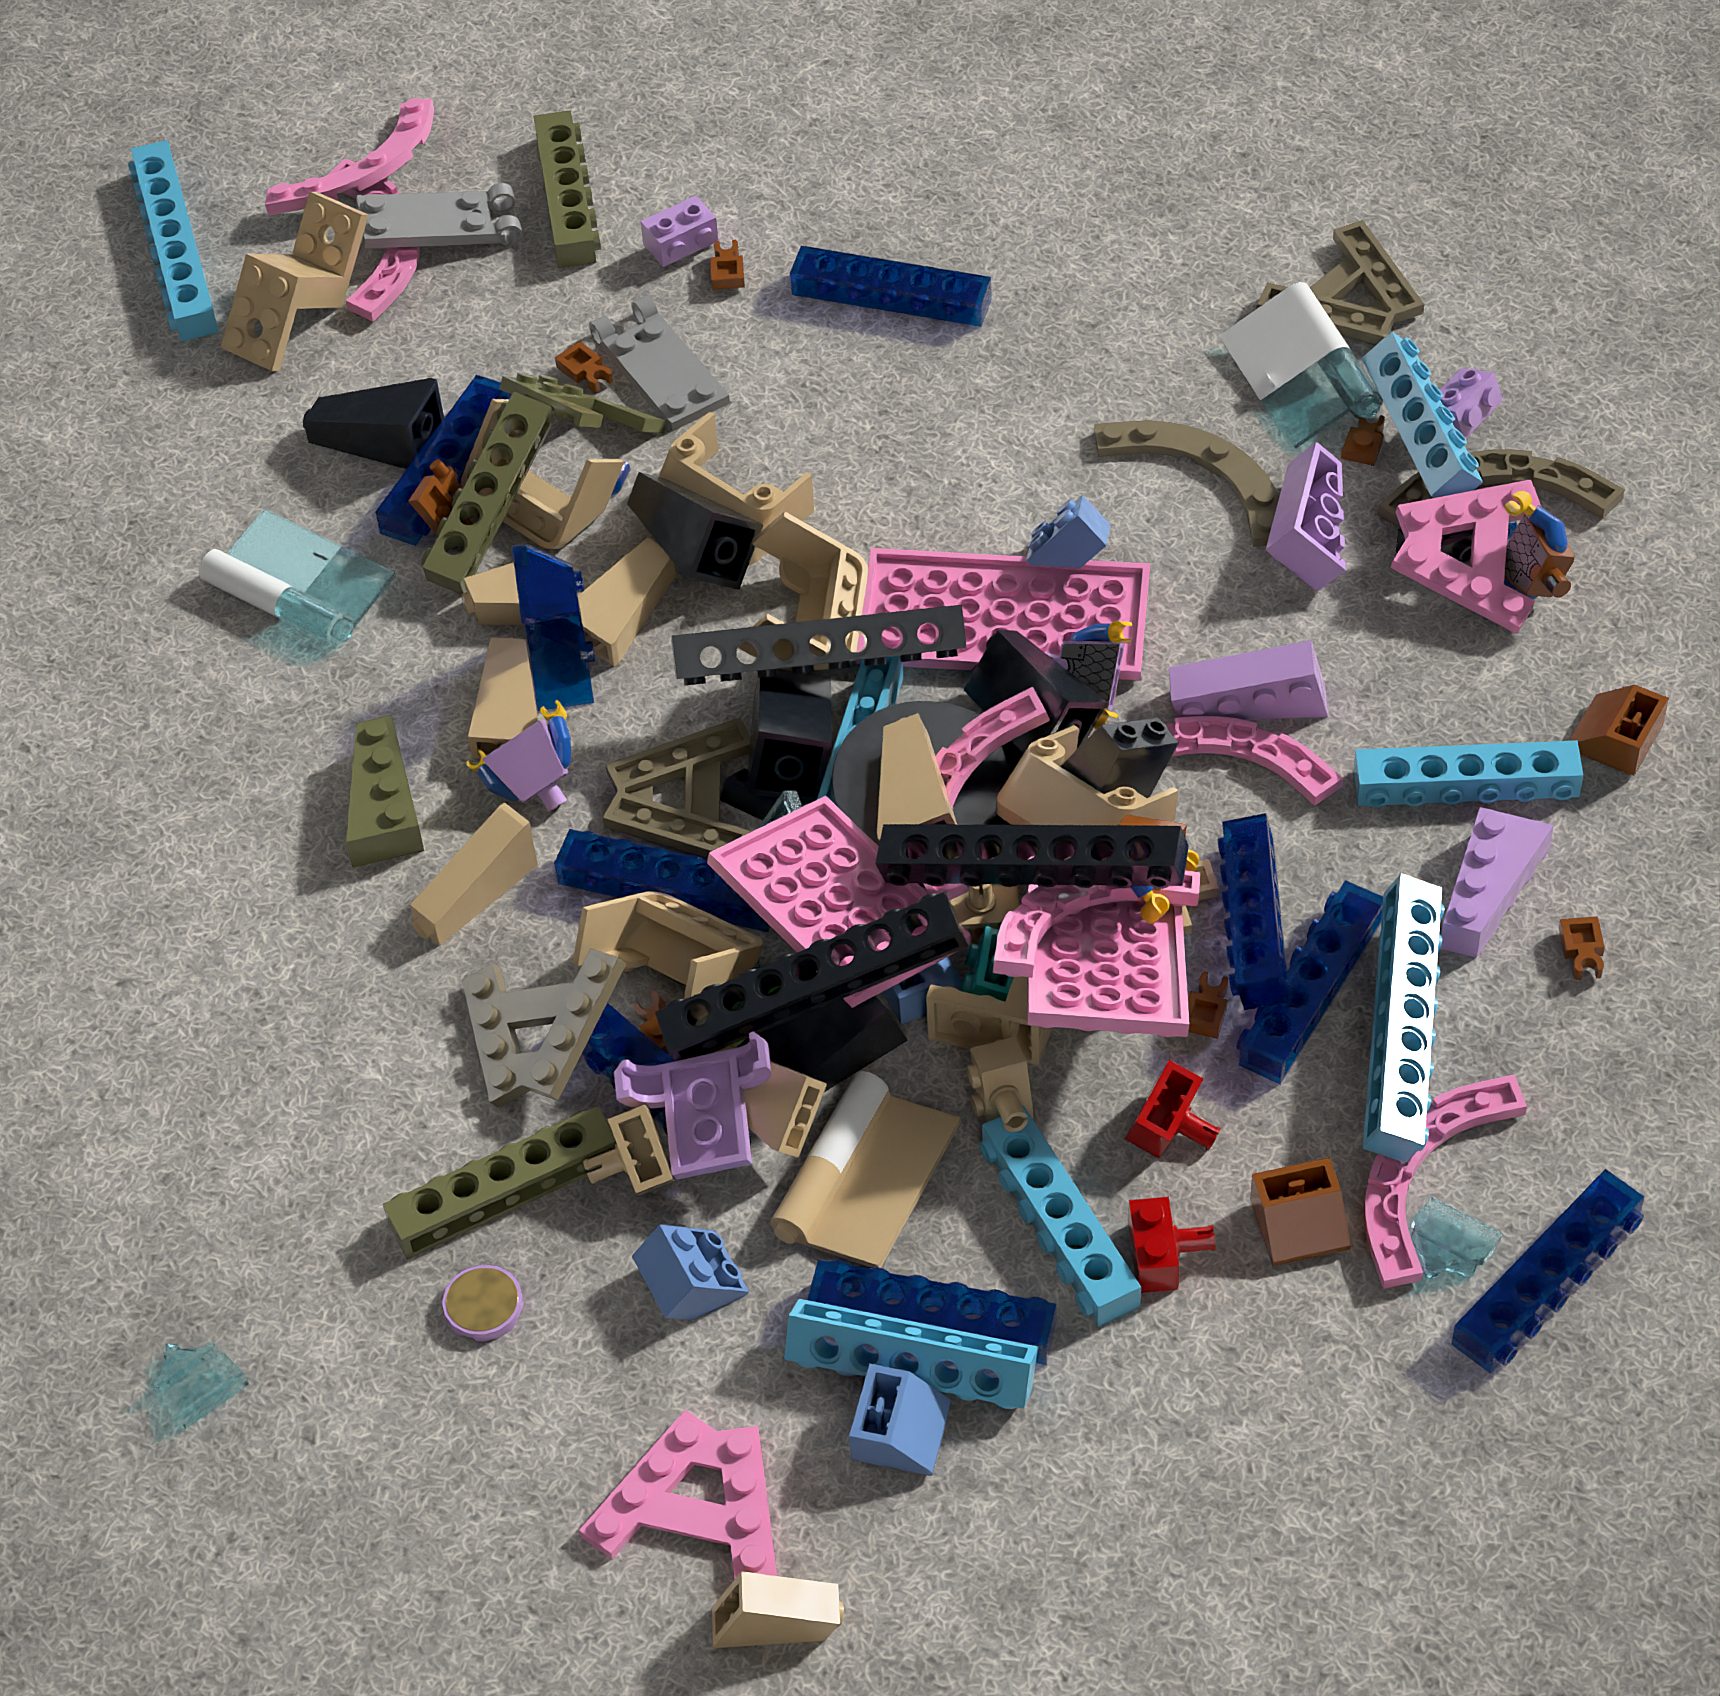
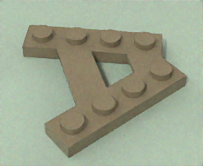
(1367, 263)
(693, 756)
(569, 1008)

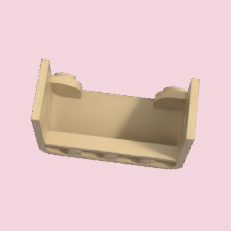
(760, 503)
(541, 509)
(824, 574)
(1049, 795)
(668, 938)

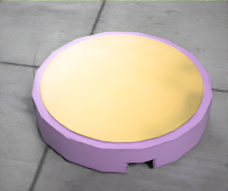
(482, 1302)

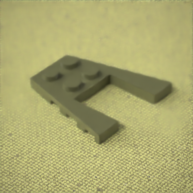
(573, 403)

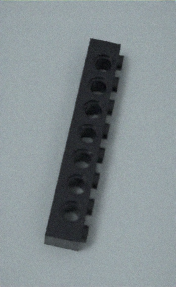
(946, 621)
(1049, 844)
(829, 985)

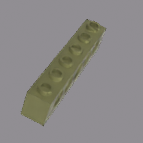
(565, 189)
(516, 414)
(494, 1198)

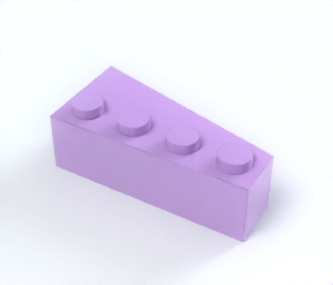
(1308, 518)
(1252, 685)
(1493, 872)

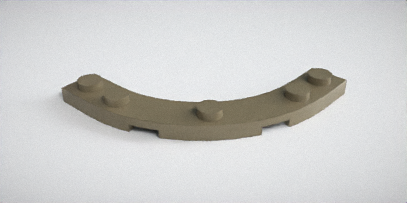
(1210, 452)
(1513, 466)

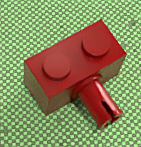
(1168, 1113)
(1159, 1243)

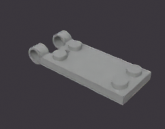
(439, 218)
(660, 366)

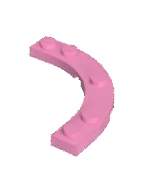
(411, 129)
(393, 270)
(1245, 740)
(977, 742)
(1046, 906)
(1390, 1179)

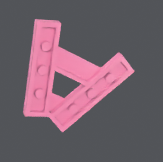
(1473, 586)
(647, 1499)

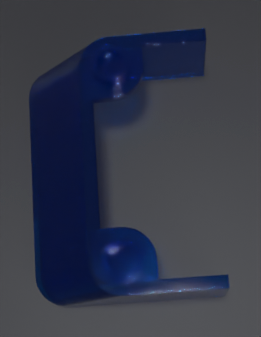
(553, 627)

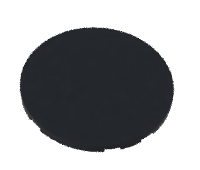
(858, 766)

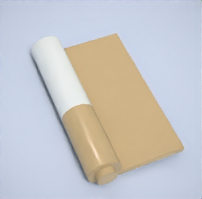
(864, 1173)

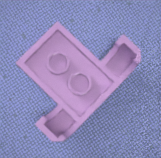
(701, 1104)

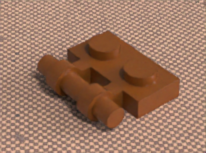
(432, 495)

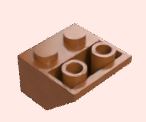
(1621, 727)
(1300, 1211)

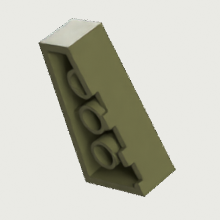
(380, 804)

